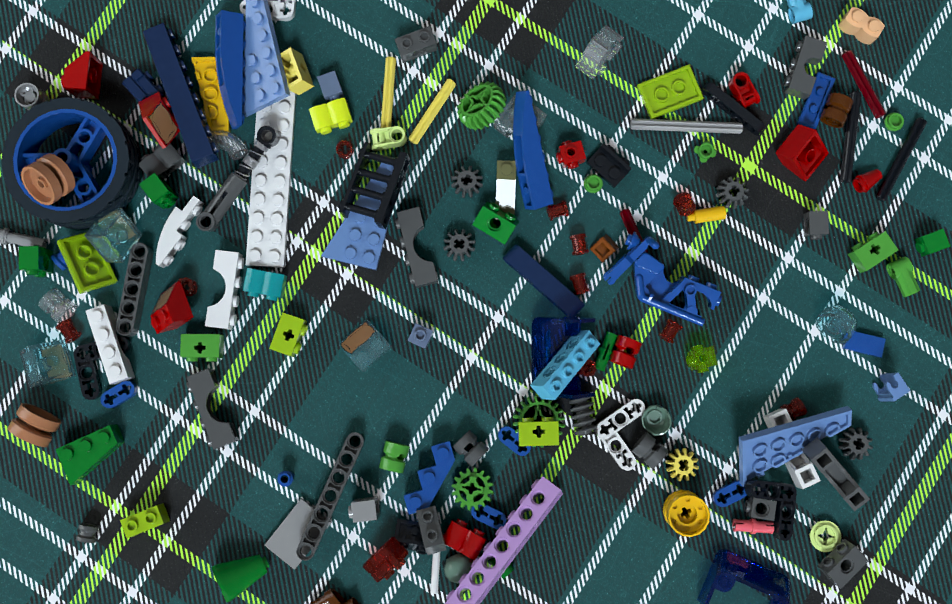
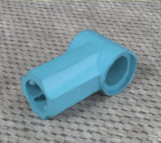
(799, 11)

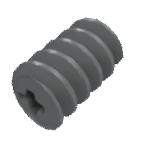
(583, 416)

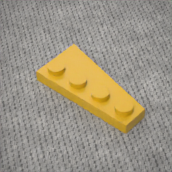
(210, 93)

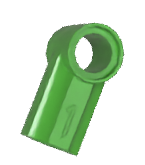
(901, 272)

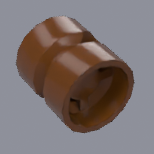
(836, 112)

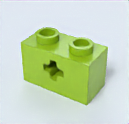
(280, 341)
(528, 438)
(145, 520)

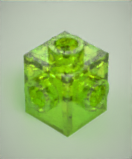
(707, 356)

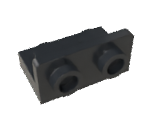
(609, 165)
(409, 535)

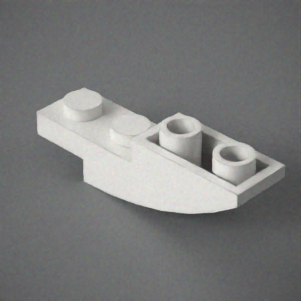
(171, 238)

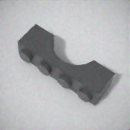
(411, 224)
(203, 387)
(835, 474)

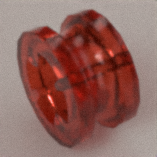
(348, 145)

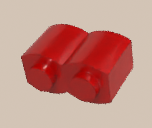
(463, 539)

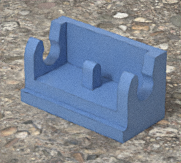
(893, 387)

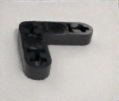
(90, 361)
(783, 500)

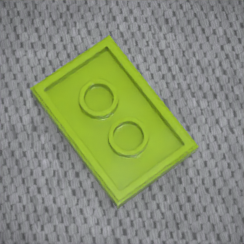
(670, 92)
(85, 264)

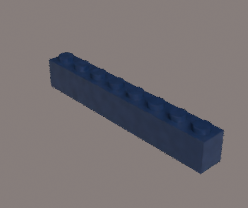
(181, 96)

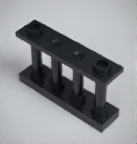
(387, 198)

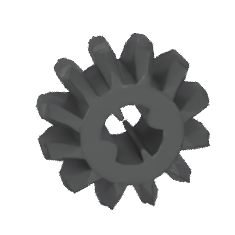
(461, 176)
(739, 191)
(459, 238)
(859, 437)

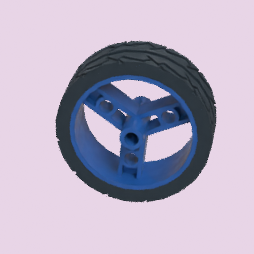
(44, 119)

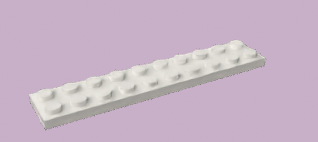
(271, 188)

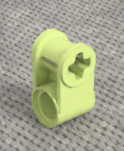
(385, 136)

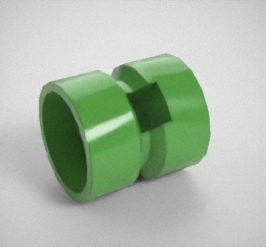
(394, 457)

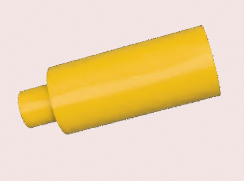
(708, 214)

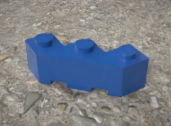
(431, 478)

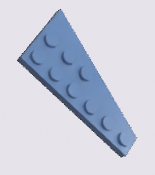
(263, 62)
(358, 237)
(785, 442)

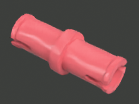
(753, 526)

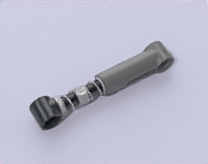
(236, 181)

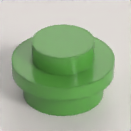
(894, 121)
(593, 183)

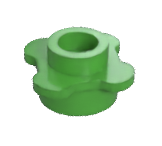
(704, 156)

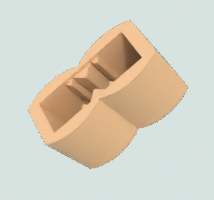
(858, 23)

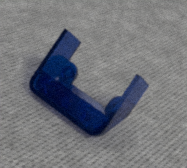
(547, 339)
(732, 567)

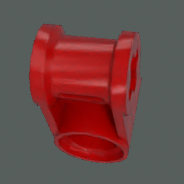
(745, 91)

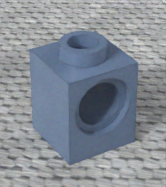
(330, 86)
(420, 336)

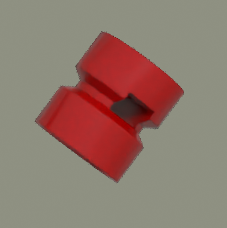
(622, 358)

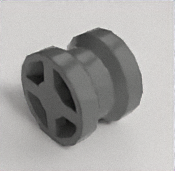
(87, 533)

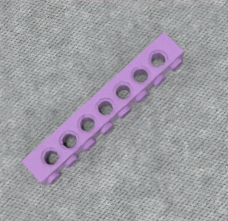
(515, 543)

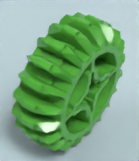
(481, 105)
(536, 404)

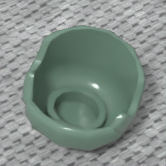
(656, 420)
(456, 567)

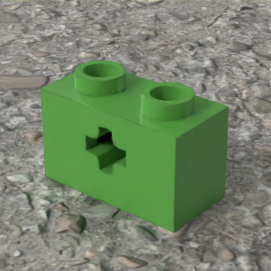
(882, 247)
(191, 342)

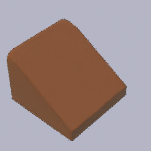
(604, 248)

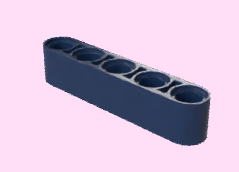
(543, 281)

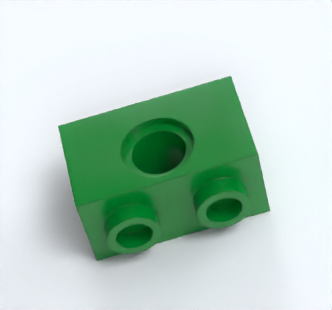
(159, 191)
(485, 222)
(35, 261)

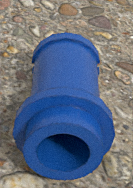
(282, 481)

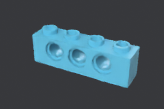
(565, 365)

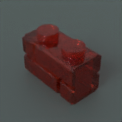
(385, 559)

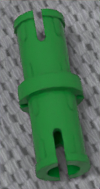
(610, 339)

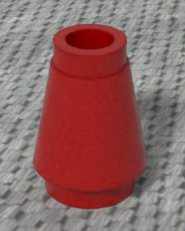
(866, 181)

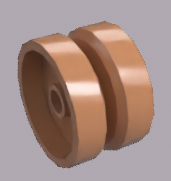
(48, 179)
(34, 425)

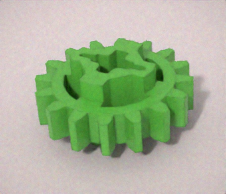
(474, 480)

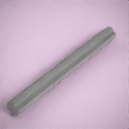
(686, 126)

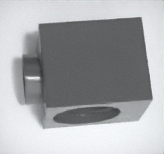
(816, 224)
(768, 511)

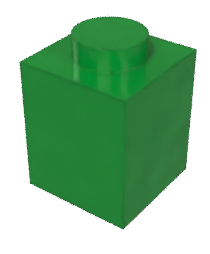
(932, 243)

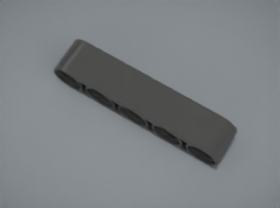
(130, 281)

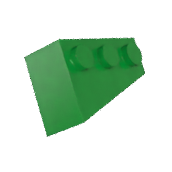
(88, 452)

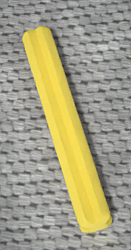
(388, 92)
(432, 111)

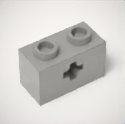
(364, 509)

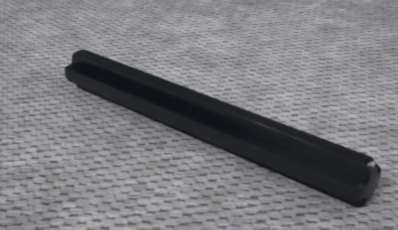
(850, 138)
(901, 159)

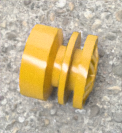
(697, 513)

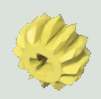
(689, 466)

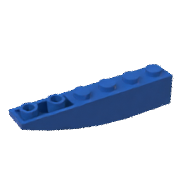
(230, 63)
(529, 155)

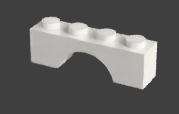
(222, 313)
(104, 331)
(800, 467)

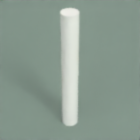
(435, 573)

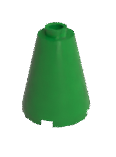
(239, 574)

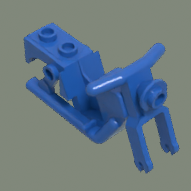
(652, 285)

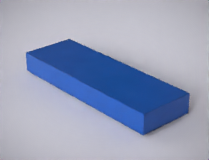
(816, 101)

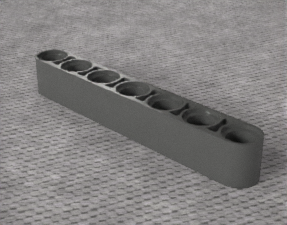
(330, 506)

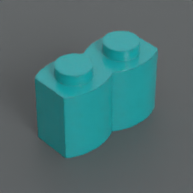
(264, 283)

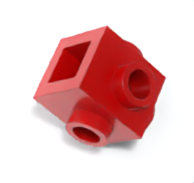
(574, 149)

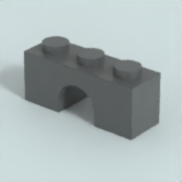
(799, 82)

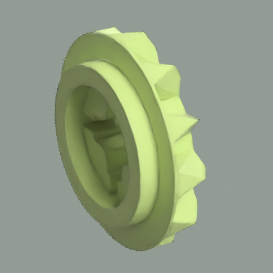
(829, 543)

